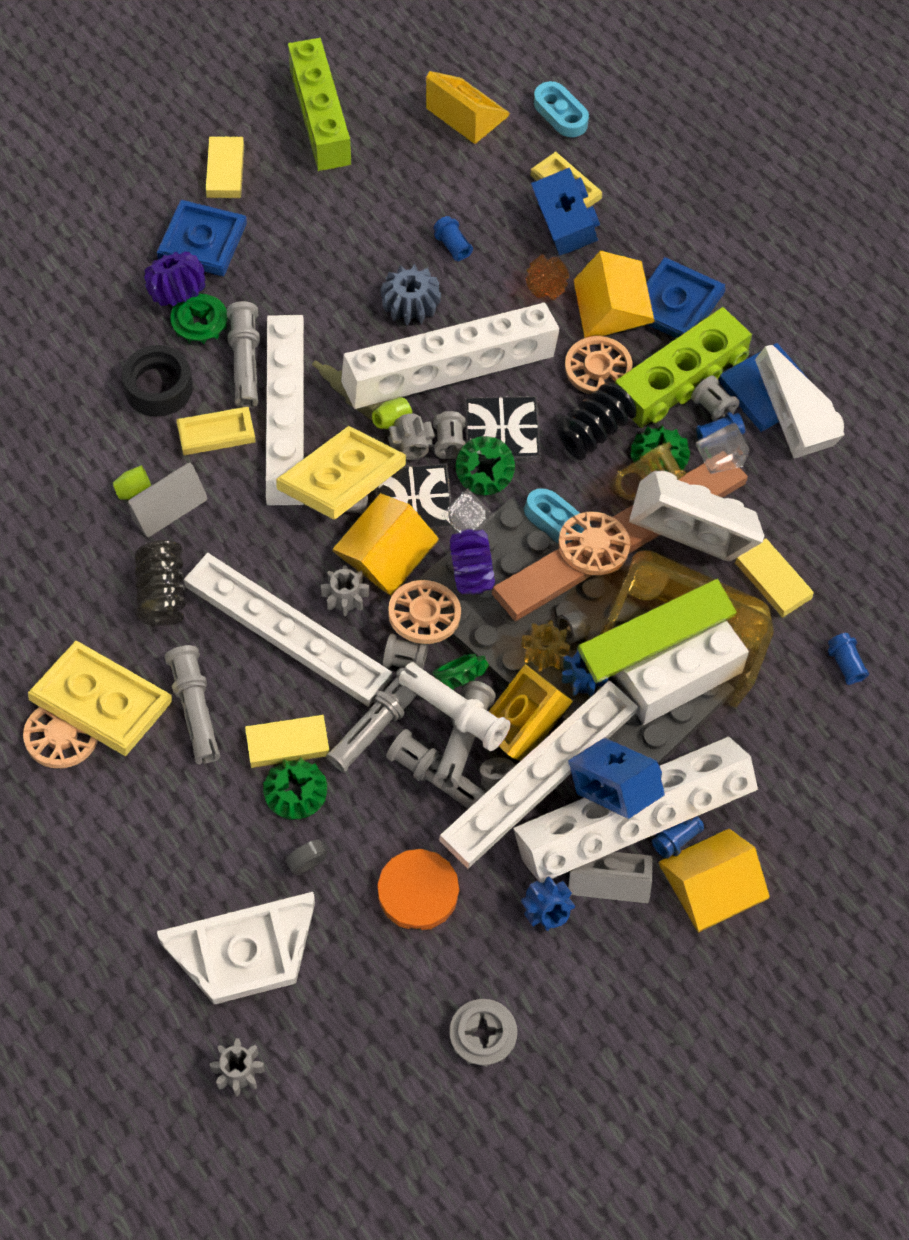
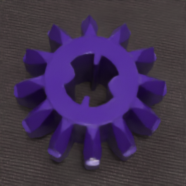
(174, 278)
(472, 561)

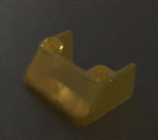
(658, 577)

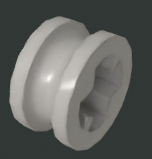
(493, 771)

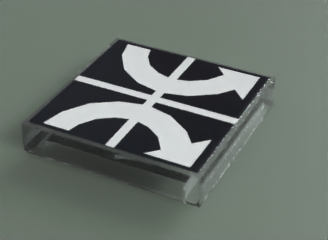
(507, 419)
(425, 490)

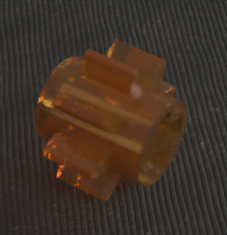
(547, 277)

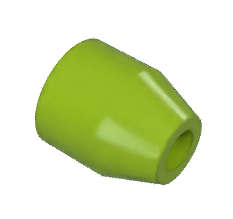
(389, 411)
(131, 483)

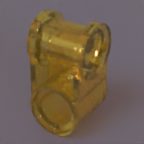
(646, 465)

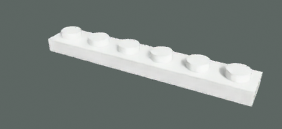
(284, 402)
(288, 629)
(536, 775)

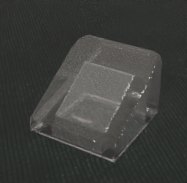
(724, 449)
(467, 513)

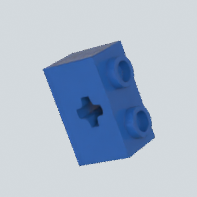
(571, 228)
(617, 777)

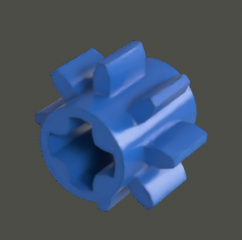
(579, 675)
(547, 903)

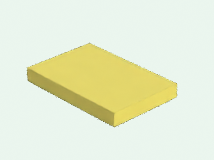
(341, 472)
(100, 697)

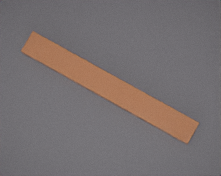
(553, 575)

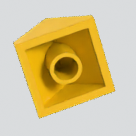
(462, 106)
(612, 295)
(387, 543)
(531, 708)
(716, 878)

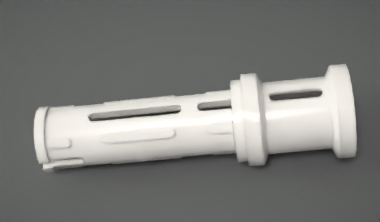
(468, 714)

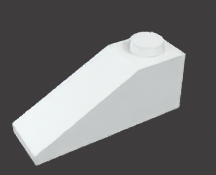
(800, 406)

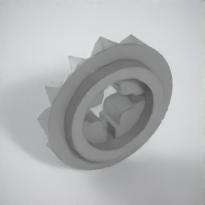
(496, 1018)

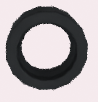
(157, 403)

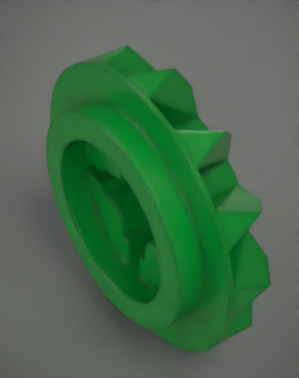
(199, 306)
(650, 438)
(468, 460)
(461, 670)
(286, 802)

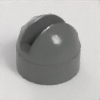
(574, 624)

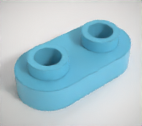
(564, 110)
(549, 512)

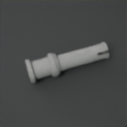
(244, 340)
(190, 688)
(387, 707)
(459, 742)
(424, 767)

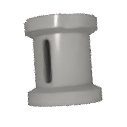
(714, 398)
(448, 434)
(403, 652)

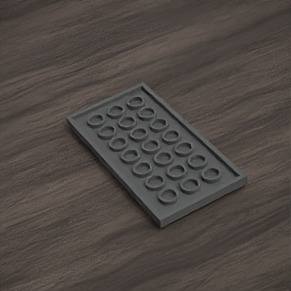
(492, 632)

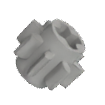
(411, 436)
(345, 590)
(236, 1078)

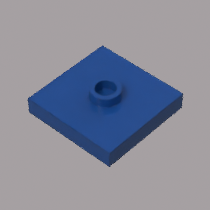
(204, 232)
(681, 297)
(748, 387)

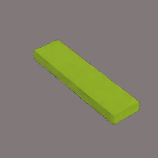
(656, 630)

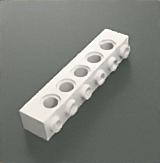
(449, 355)
(590, 831)

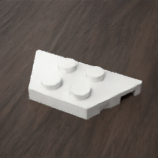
(244, 948)

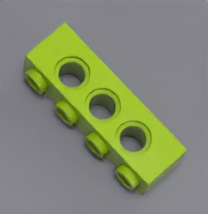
(319, 104)
(690, 352)

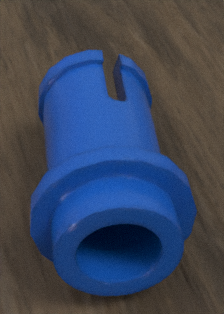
(448, 232)
(707, 429)
(847, 658)
(672, 839)

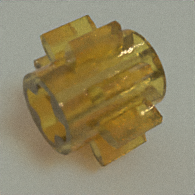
(545, 635)

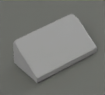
(167, 500)
(614, 877)

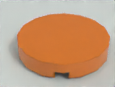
(418, 889)

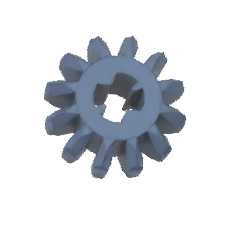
(410, 294)

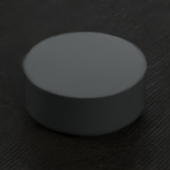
(306, 857)

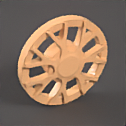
(597, 364)
(594, 543)
(424, 612)
(58, 736)

